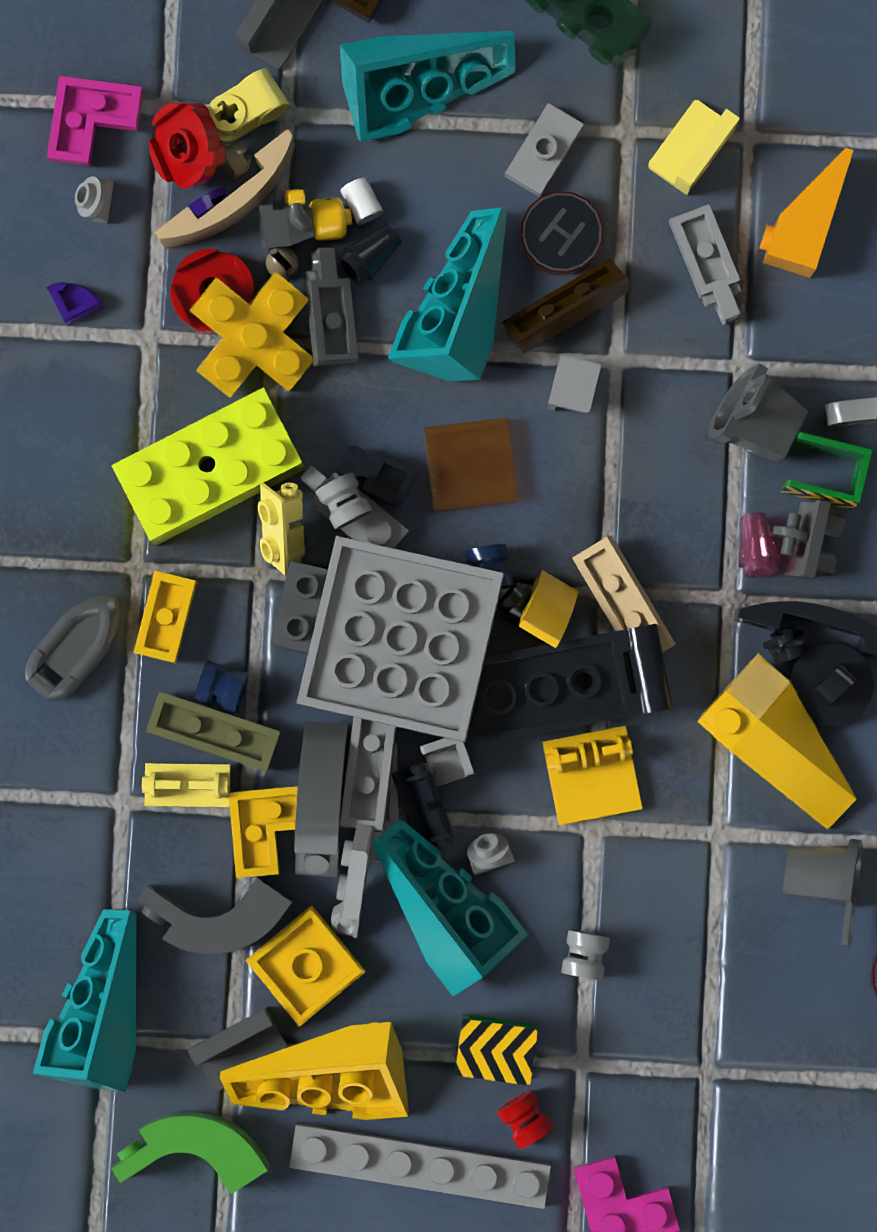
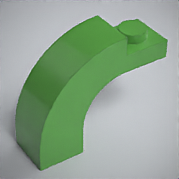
(203, 1134)

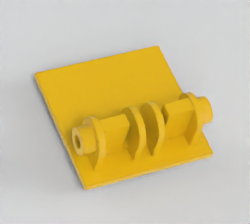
(592, 775)

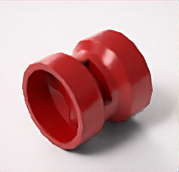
(519, 1111)

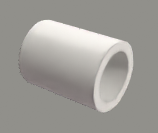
(361, 200)

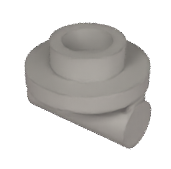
(94, 199)
(489, 852)

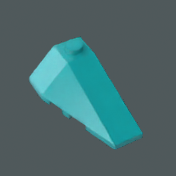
(457, 317)
(97, 1027)

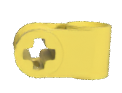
(251, 102)

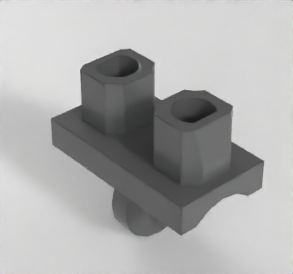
(804, 539)

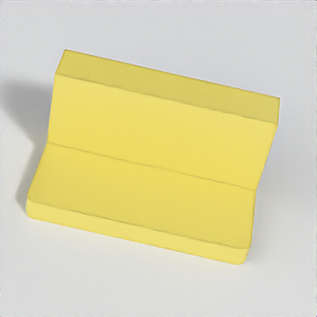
(692, 145)

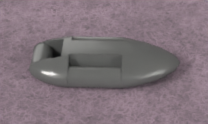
(74, 646)

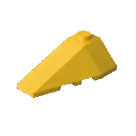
(775, 736)

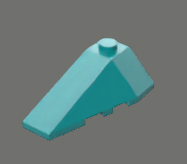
(408, 76)
(452, 920)

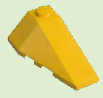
(341, 1070)

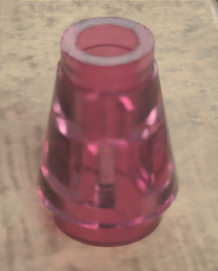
(757, 547)

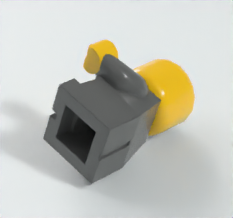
(291, 224)

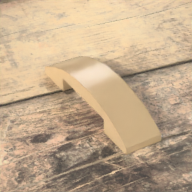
(187, 229)

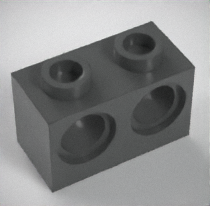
(299, 607)

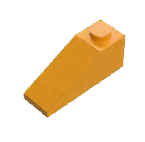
(803, 226)

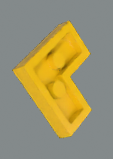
(254, 825)

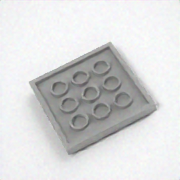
(400, 639)

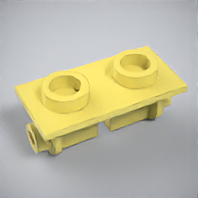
(280, 540)
(186, 785)

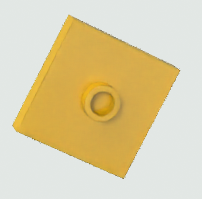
(305, 965)

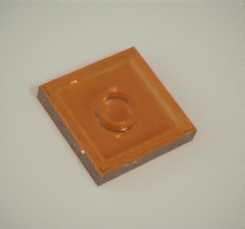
(470, 464)

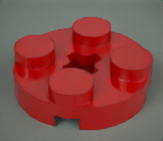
(203, 144)
(202, 268)

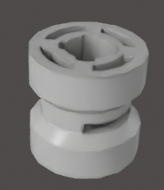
(339, 492)
(588, 945)

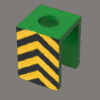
(838, 449)
(496, 1050)

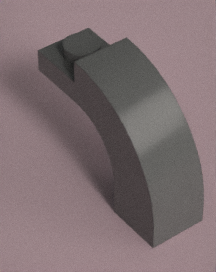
(320, 799)
(244, 924)

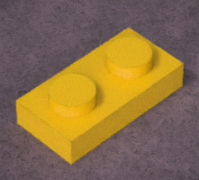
(165, 617)

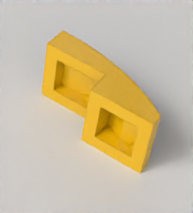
(548, 609)

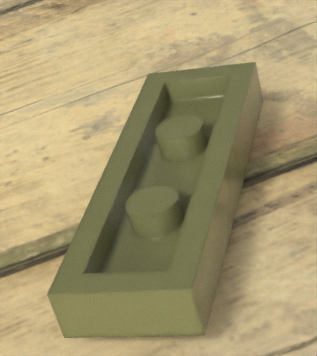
(213, 731)

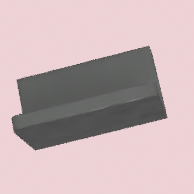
(274, 29)
(237, 1044)

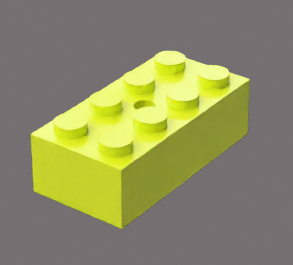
(176, 495)

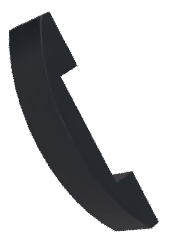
(770, 614)

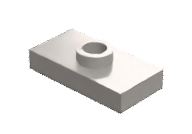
(544, 150)

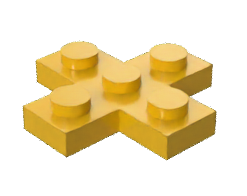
(252, 334)

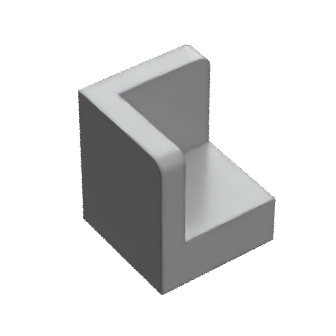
(574, 384)
(449, 759)

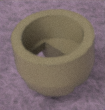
(235, 162)
(274, 266)

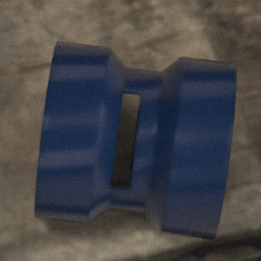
(491, 558)
(221, 686)

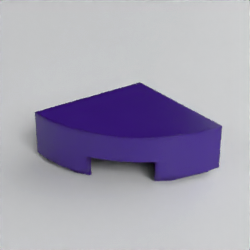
(208, 201)
(74, 301)

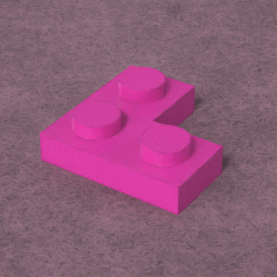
(84, 106)
(612, 1211)

